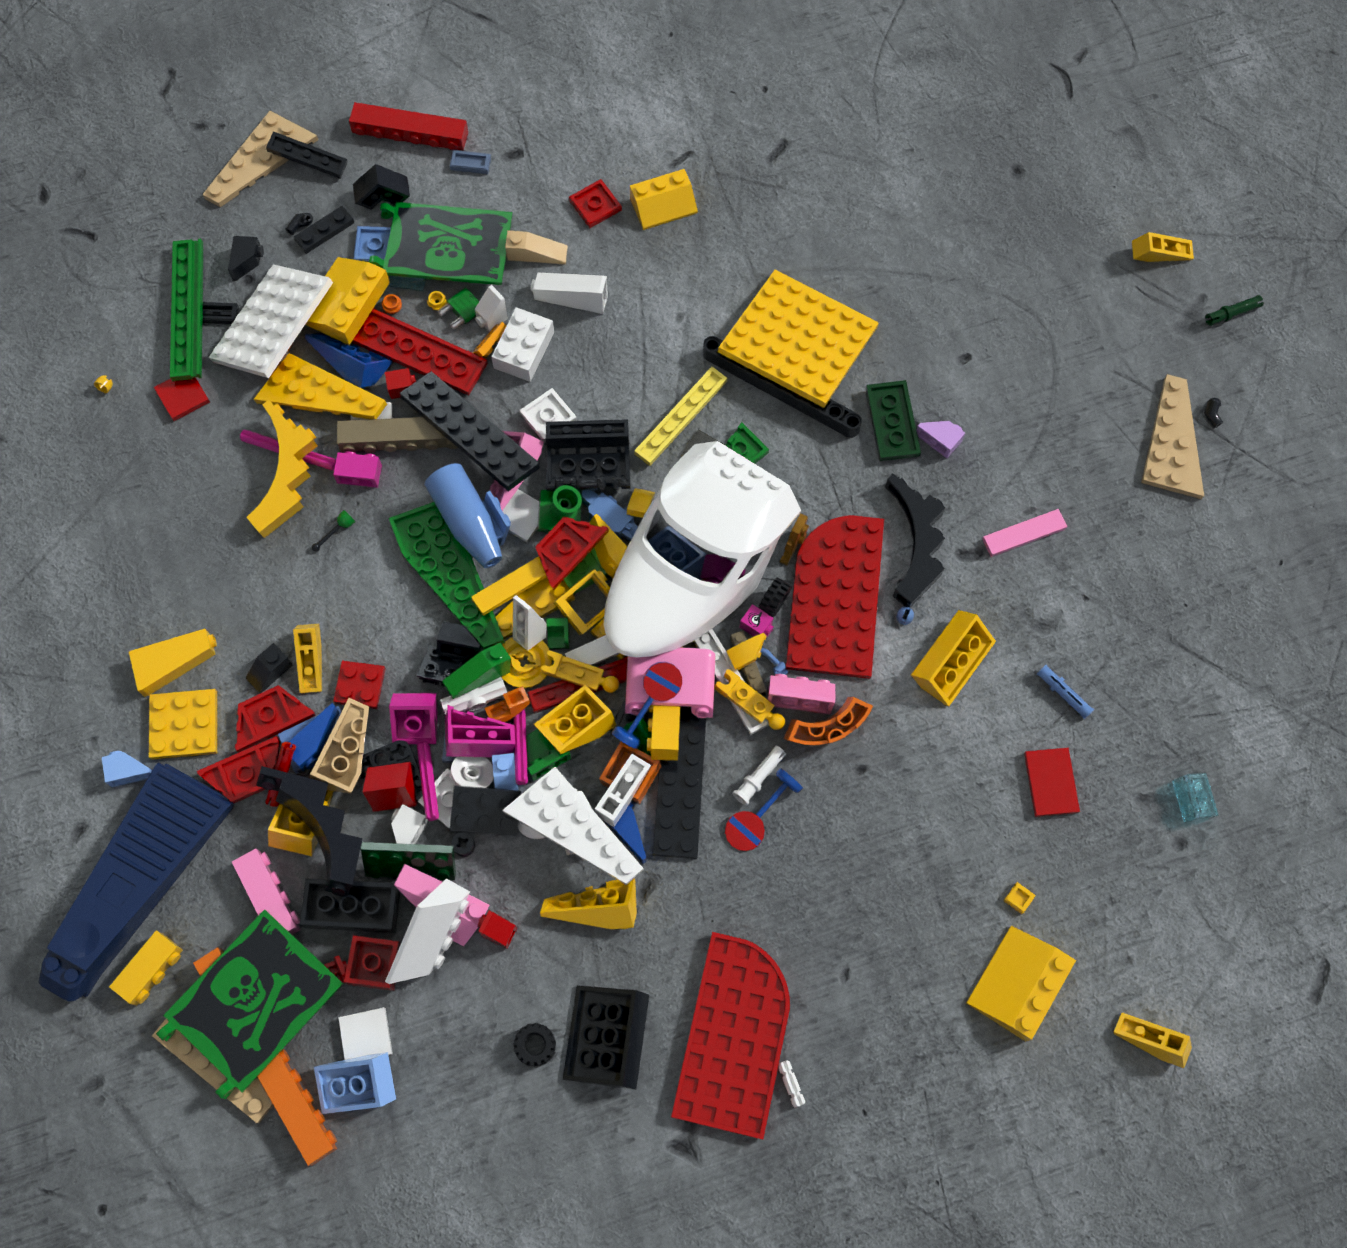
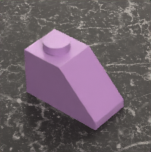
(941, 436)

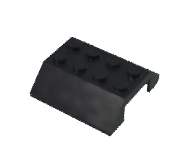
(588, 454)

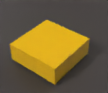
(1019, 898)

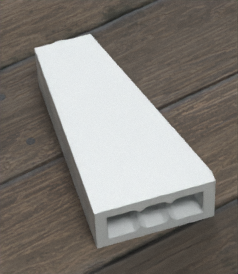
(572, 290)

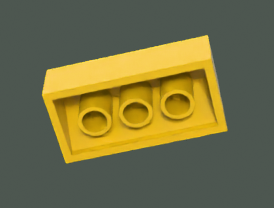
(954, 657)

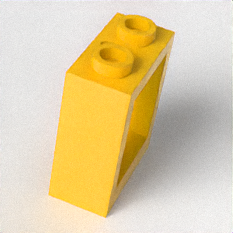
(568, 612)

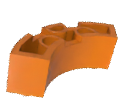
(832, 729)

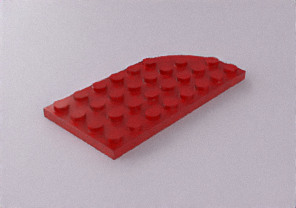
(836, 598)
(734, 1039)

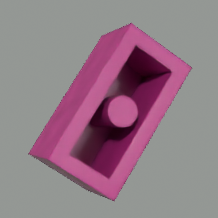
(357, 469)

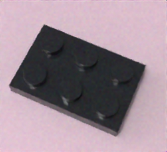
(481, 810)

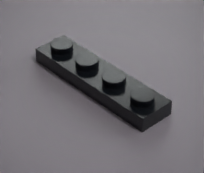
(306, 155)

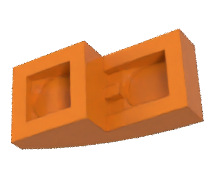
(513, 704)

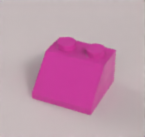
(414, 717)

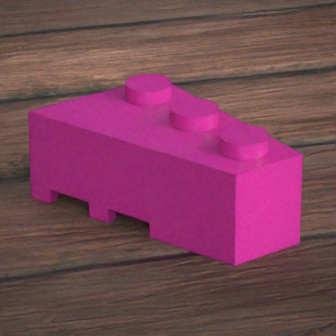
(476, 736)

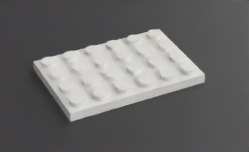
(271, 320)

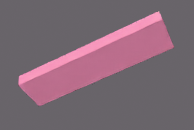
(1024, 532)

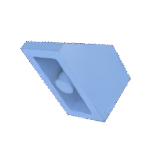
(123, 769)
(504, 771)

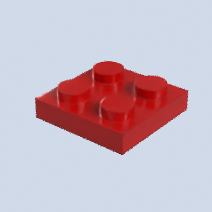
(359, 682)

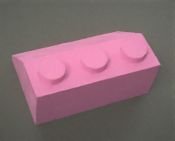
(801, 694)

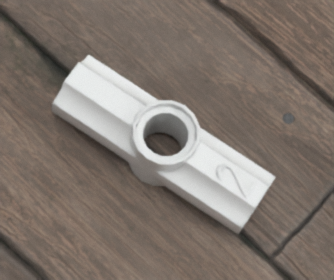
(476, 698)

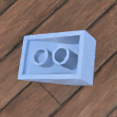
(355, 1083)

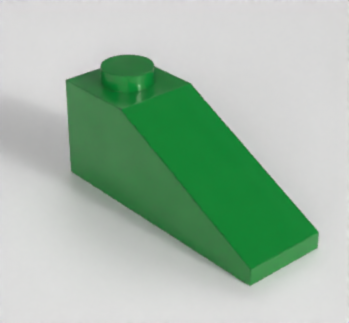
(478, 671)

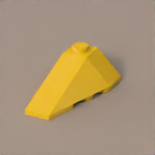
(601, 907)

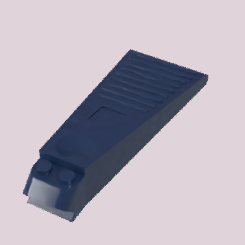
(138, 867)

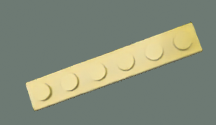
(680, 416)

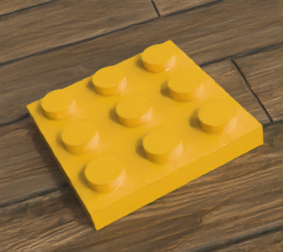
(182, 724)

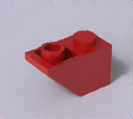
(496, 929)

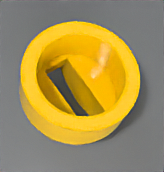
(103, 384)

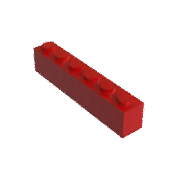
(408, 126)

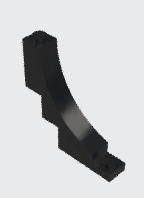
(306, 800)

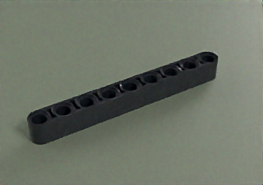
(785, 395)

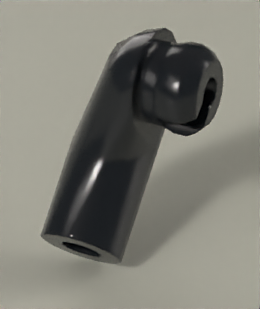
(1211, 412)

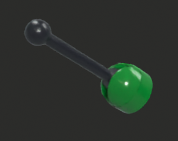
(344, 520)

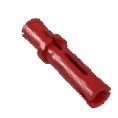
(283, 764)

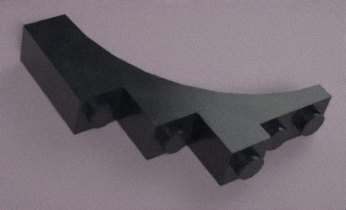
(926, 540)

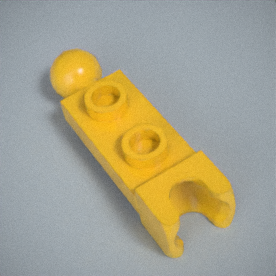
(579, 673)
(749, 700)

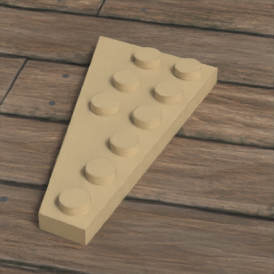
(1173, 451)

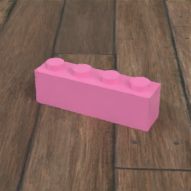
(264, 889)

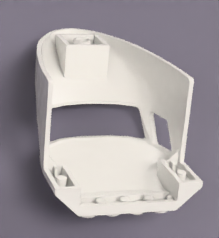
(722, 507)

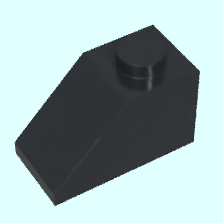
(244, 256)
(456, 642)
(268, 668)

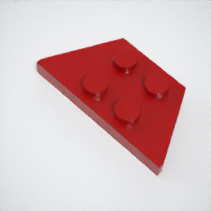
(566, 547)
(268, 716)
(238, 774)

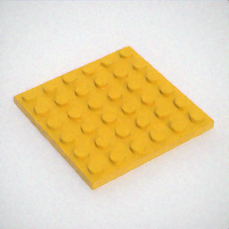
(798, 338)

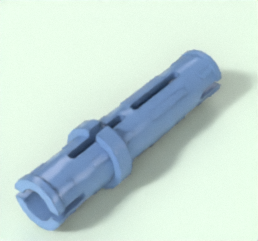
(1057, 684)

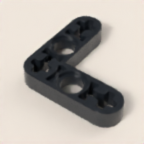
(393, 747)

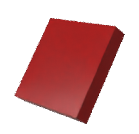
(595, 203)
(181, 397)

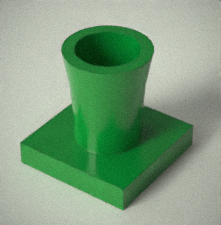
(557, 504)

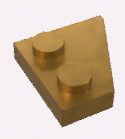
(796, 537)

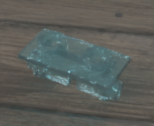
(407, 283)

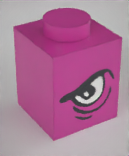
(756, 622)

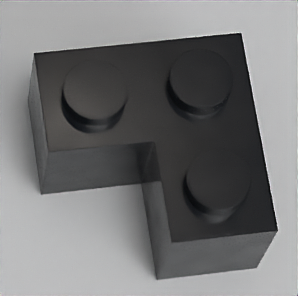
(380, 185)

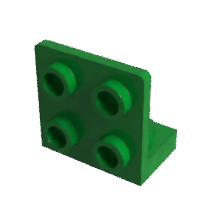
(542, 755)

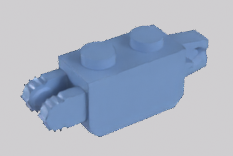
(610, 513)

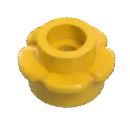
(436, 296)

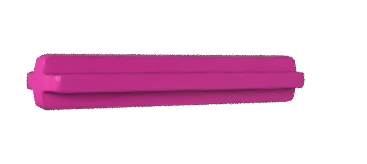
(521, 770)
(427, 781)

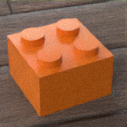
(618, 760)

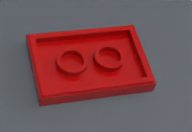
(1051, 782)

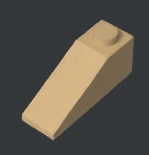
(534, 248)

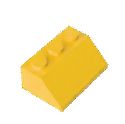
(663, 199)

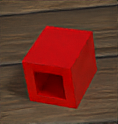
(398, 381)

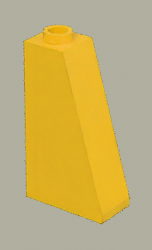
(169, 659)

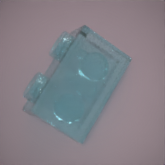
(1195, 797)

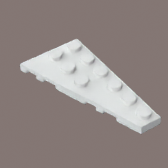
(566, 819)

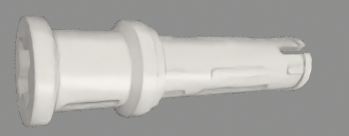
(753, 782)

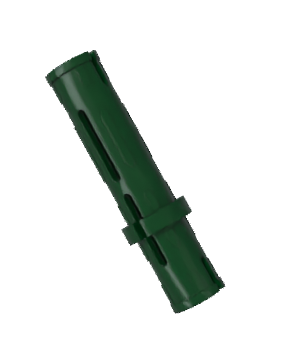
(1227, 312)

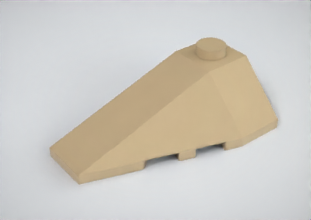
(343, 753)

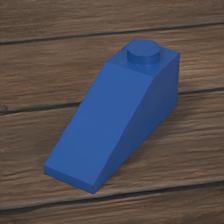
(313, 737)
(629, 833)

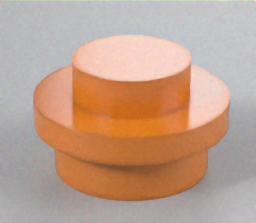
(391, 304)

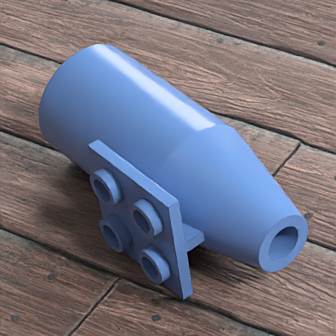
(473, 522)

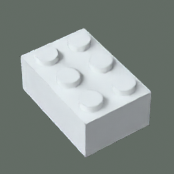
(523, 344)

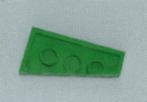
(747, 444)

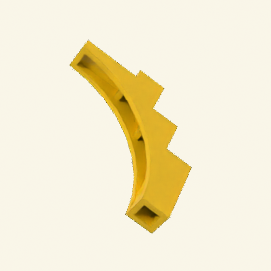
(282, 498)

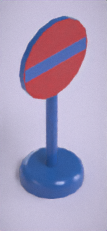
(661, 683)
(745, 828)

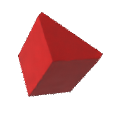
(389, 786)

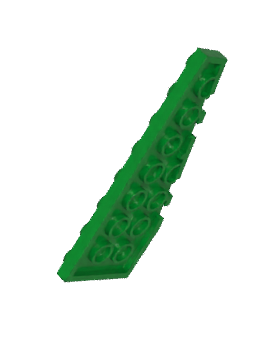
(445, 568)

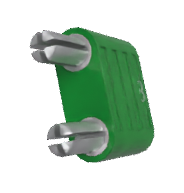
(463, 305)

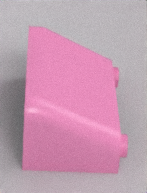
(697, 687)

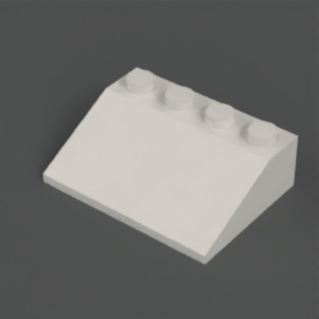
(429, 933)

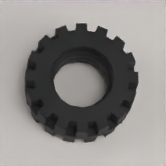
(775, 597)
(524, 1034)

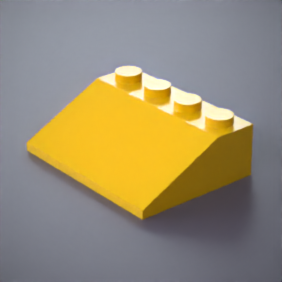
(349, 299)
(1021, 983)

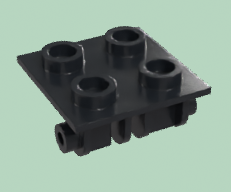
(437, 667)

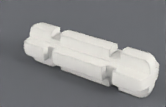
(791, 1083)

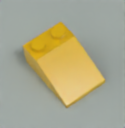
(576, 721)
(291, 832)

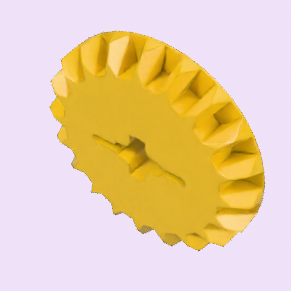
(529, 674)

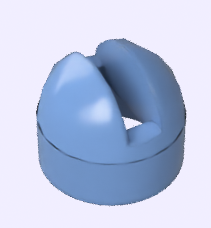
(901, 612)

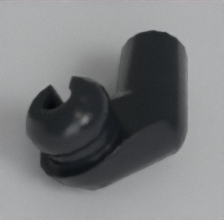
(299, 220)

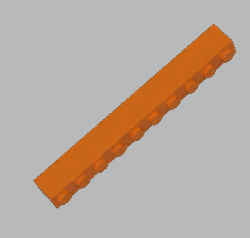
(289, 1097)

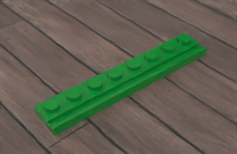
(186, 310)

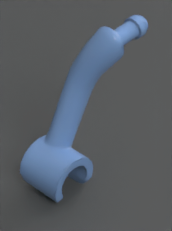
(779, 666)

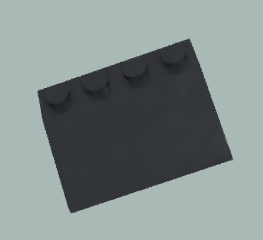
(606, 1036)

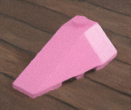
(533, 447)
(418, 885)

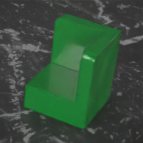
(558, 633)

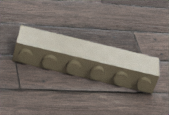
(389, 435)

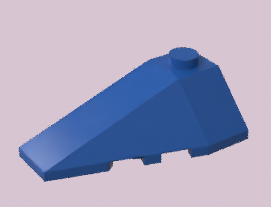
(353, 365)

